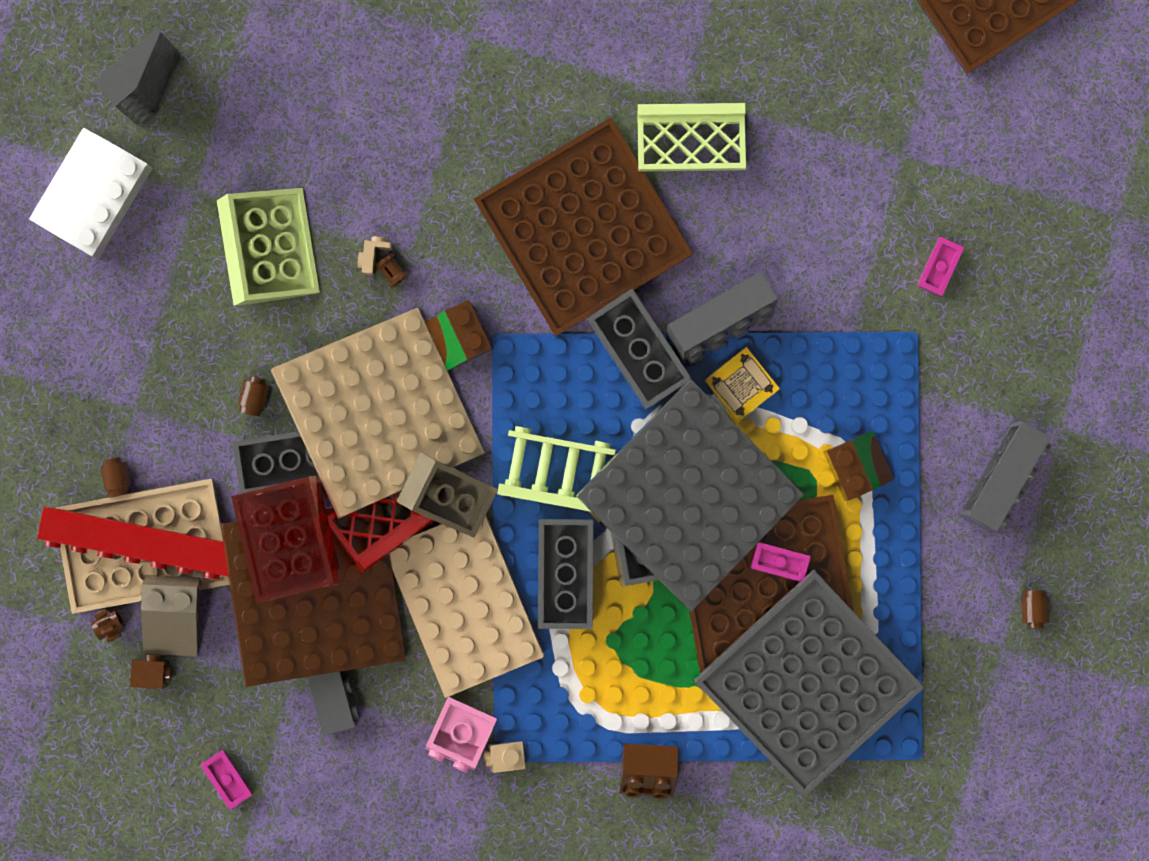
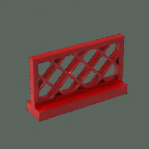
(386, 543)

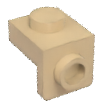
(367, 258)
(504, 757)

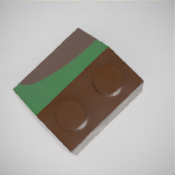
(458, 335)
(858, 466)

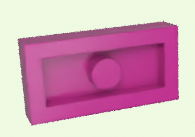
(940, 266)
(780, 561)
(226, 779)

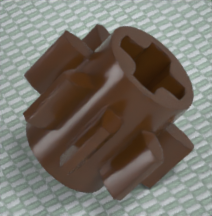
(108, 625)

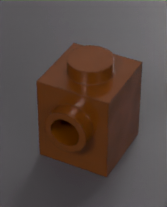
(150, 672)

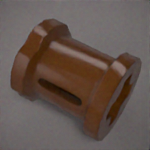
(392, 270)

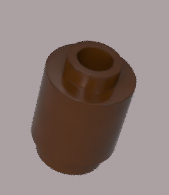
(253, 396)
(116, 477)
(1035, 609)

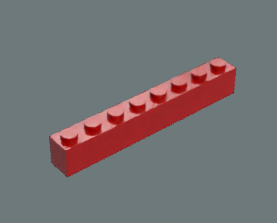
(133, 542)

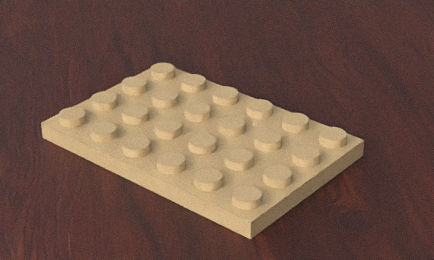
(107, 582)
(464, 606)

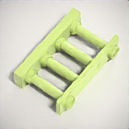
(539, 491)

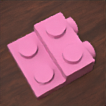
(460, 735)

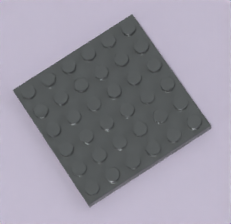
(690, 495)
(808, 683)

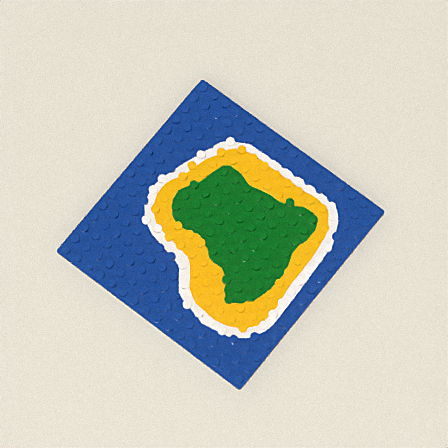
(639, 662)

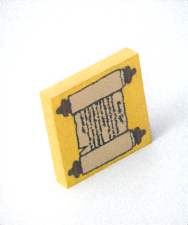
(741, 384)

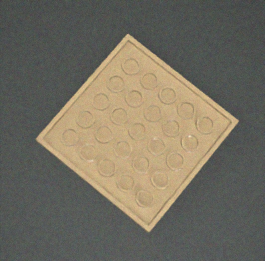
(373, 408)

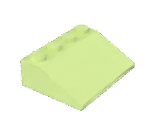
(267, 245)

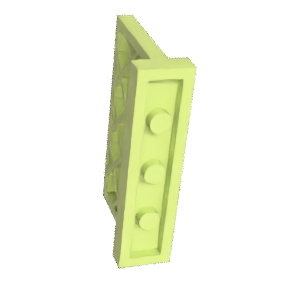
(691, 114)

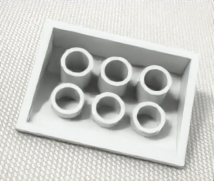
(91, 193)

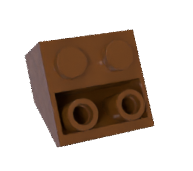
(648, 770)

